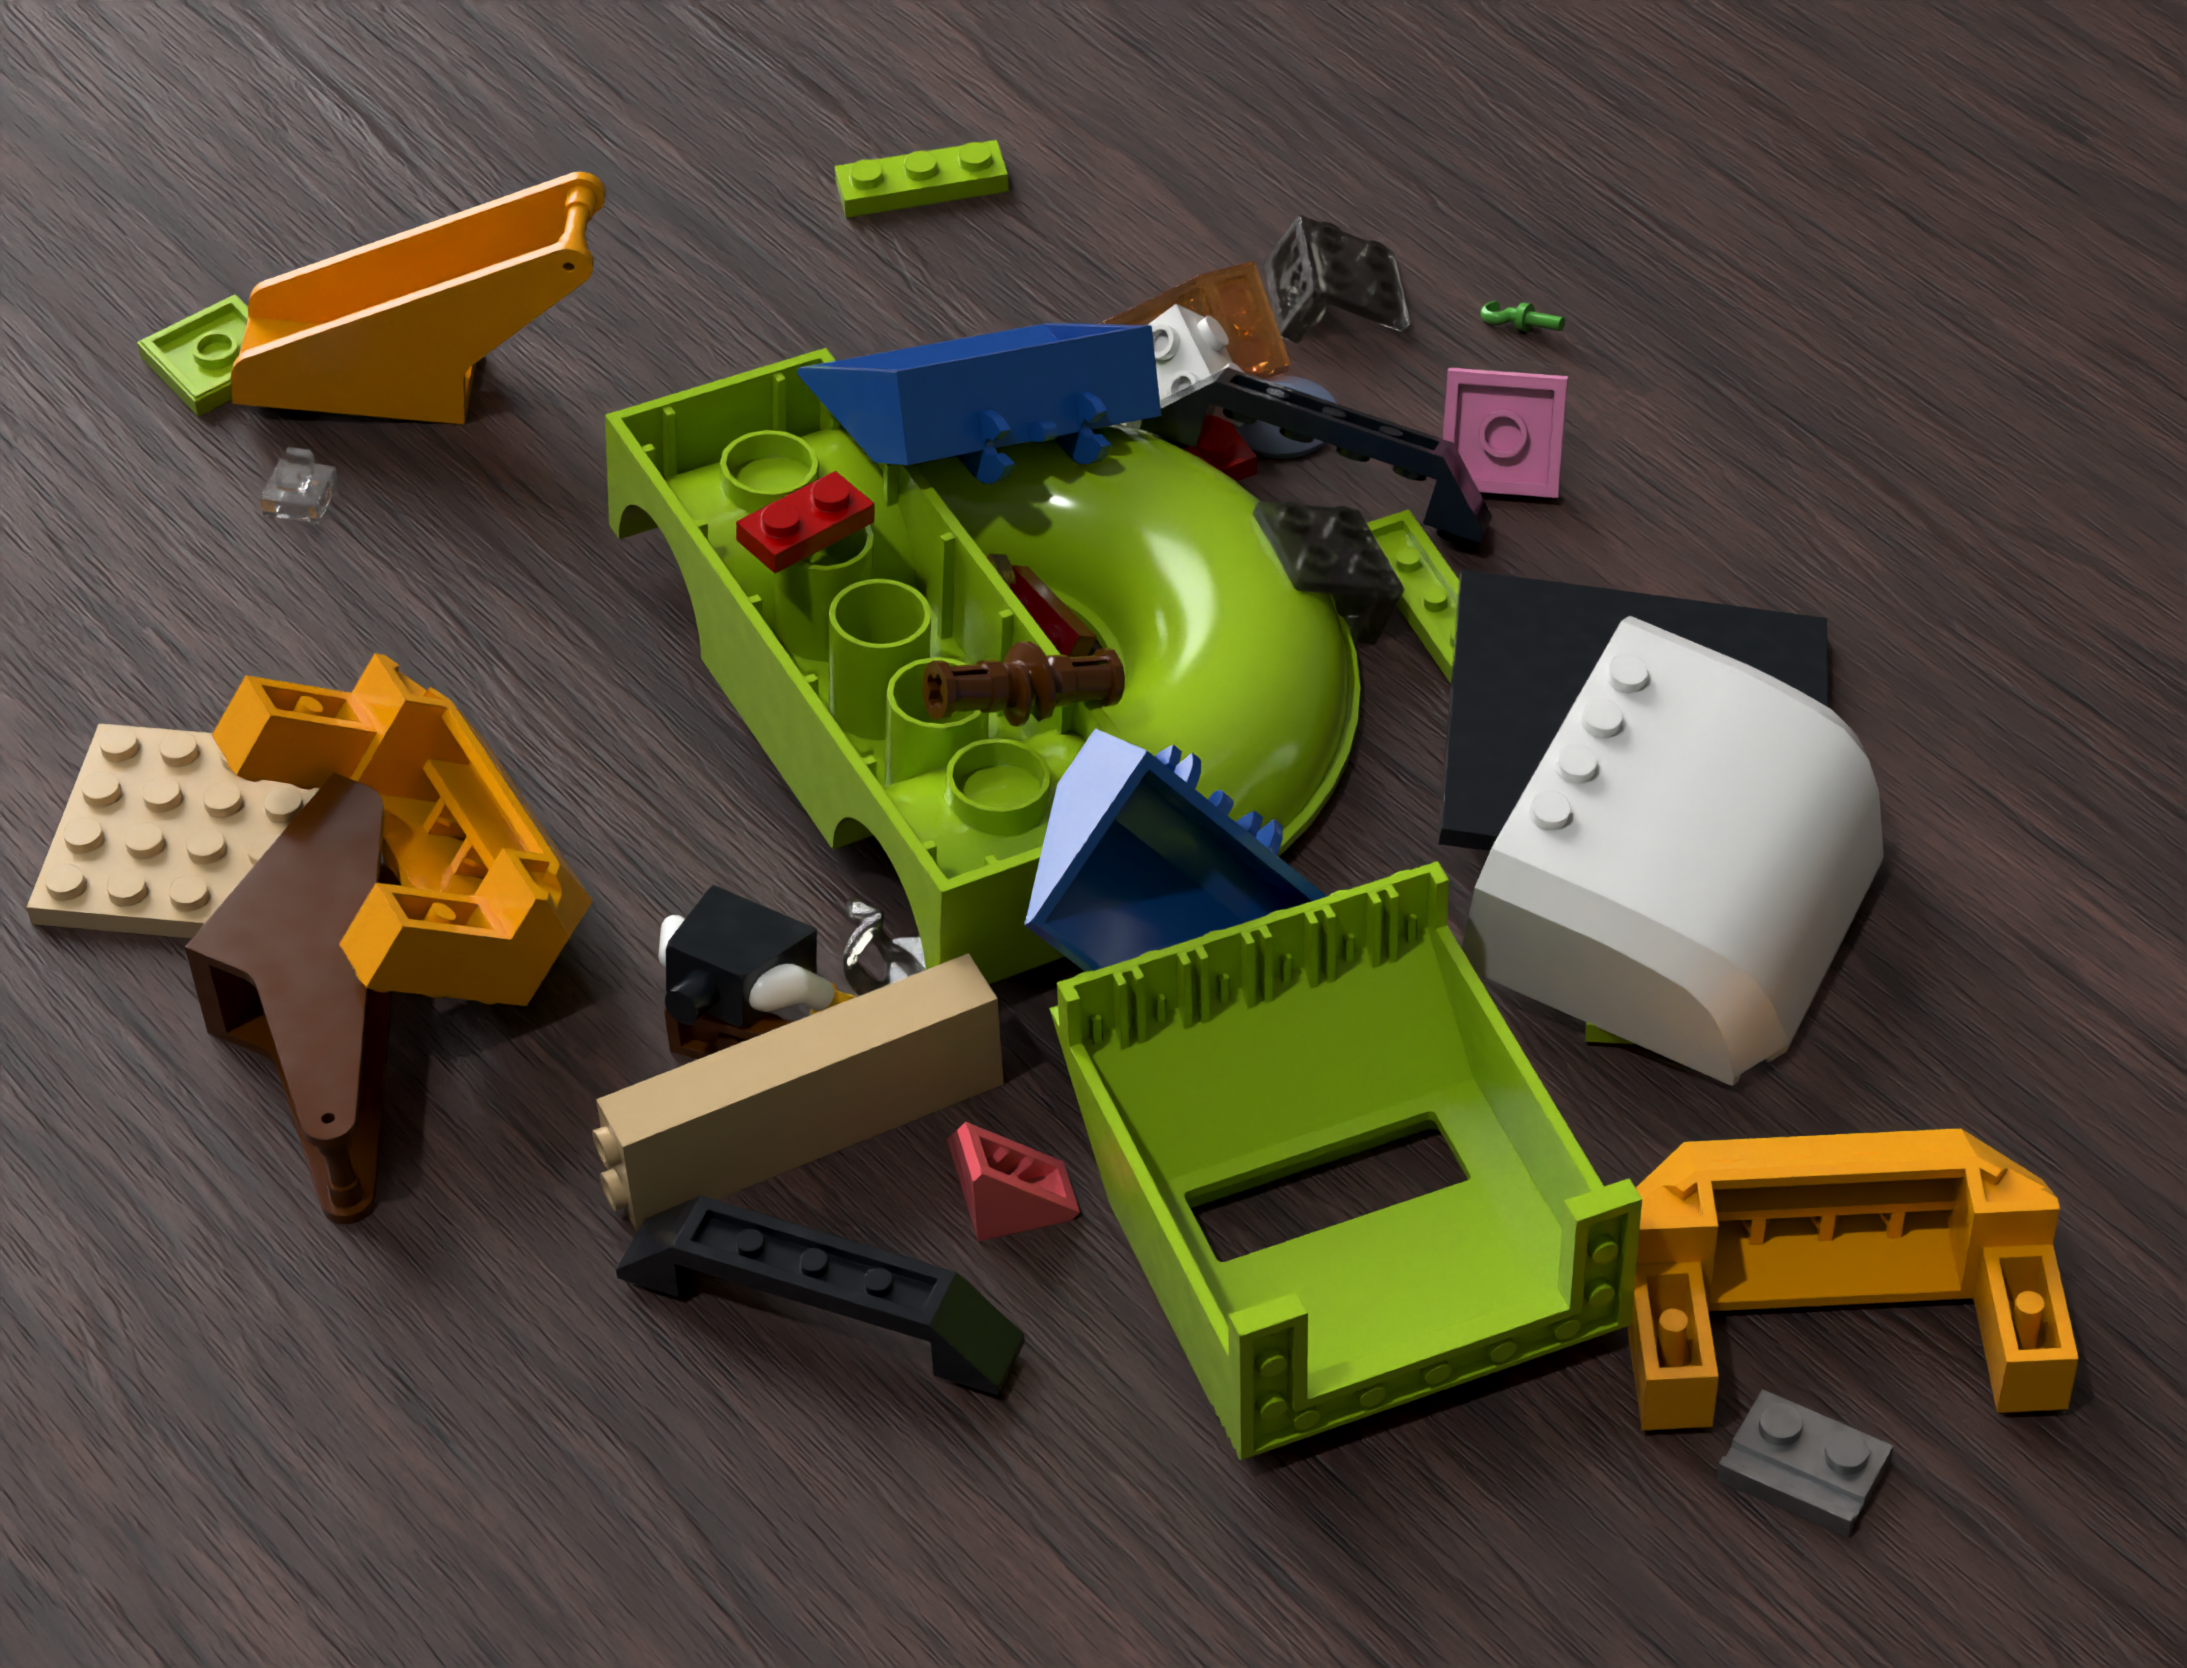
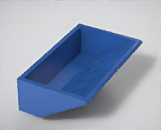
(994, 394)
(1149, 860)

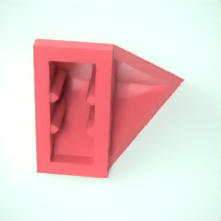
(1009, 1184)

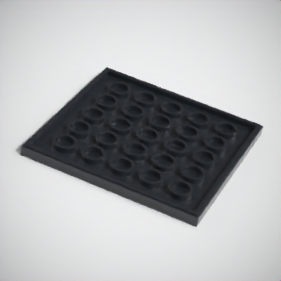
(1528, 654)

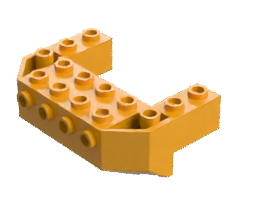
(479, 875)
(1845, 1227)

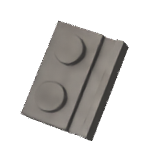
(1805, 1463)

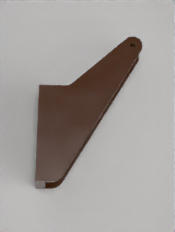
(286, 990)

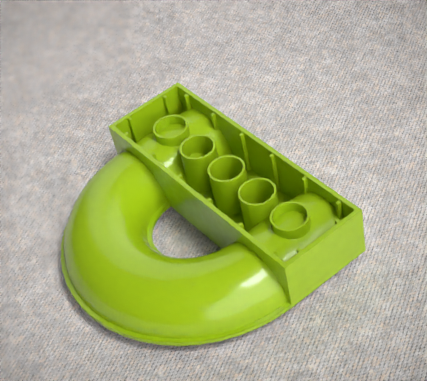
(837, 646)

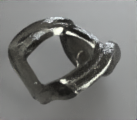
(900, 955)

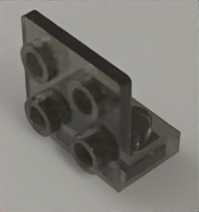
(1326, 266)
(1334, 555)

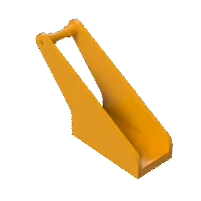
(413, 313)

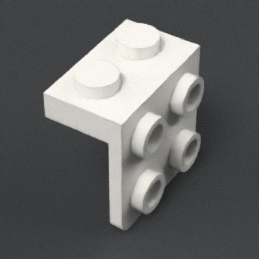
(1187, 352)

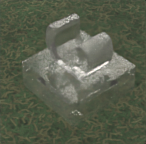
(299, 488)

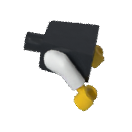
(740, 962)

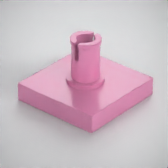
(1507, 429)

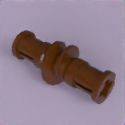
(1023, 684)

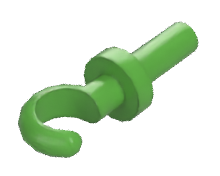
(1522, 316)

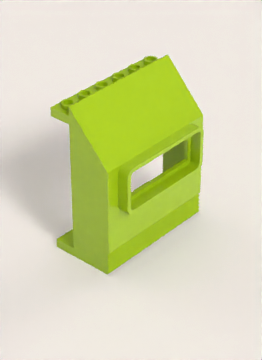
(1305, 1048)

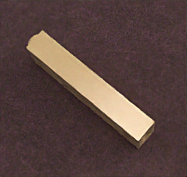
(800, 1091)

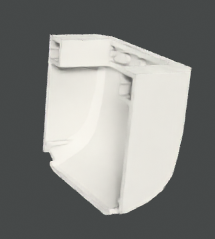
(1682, 856)

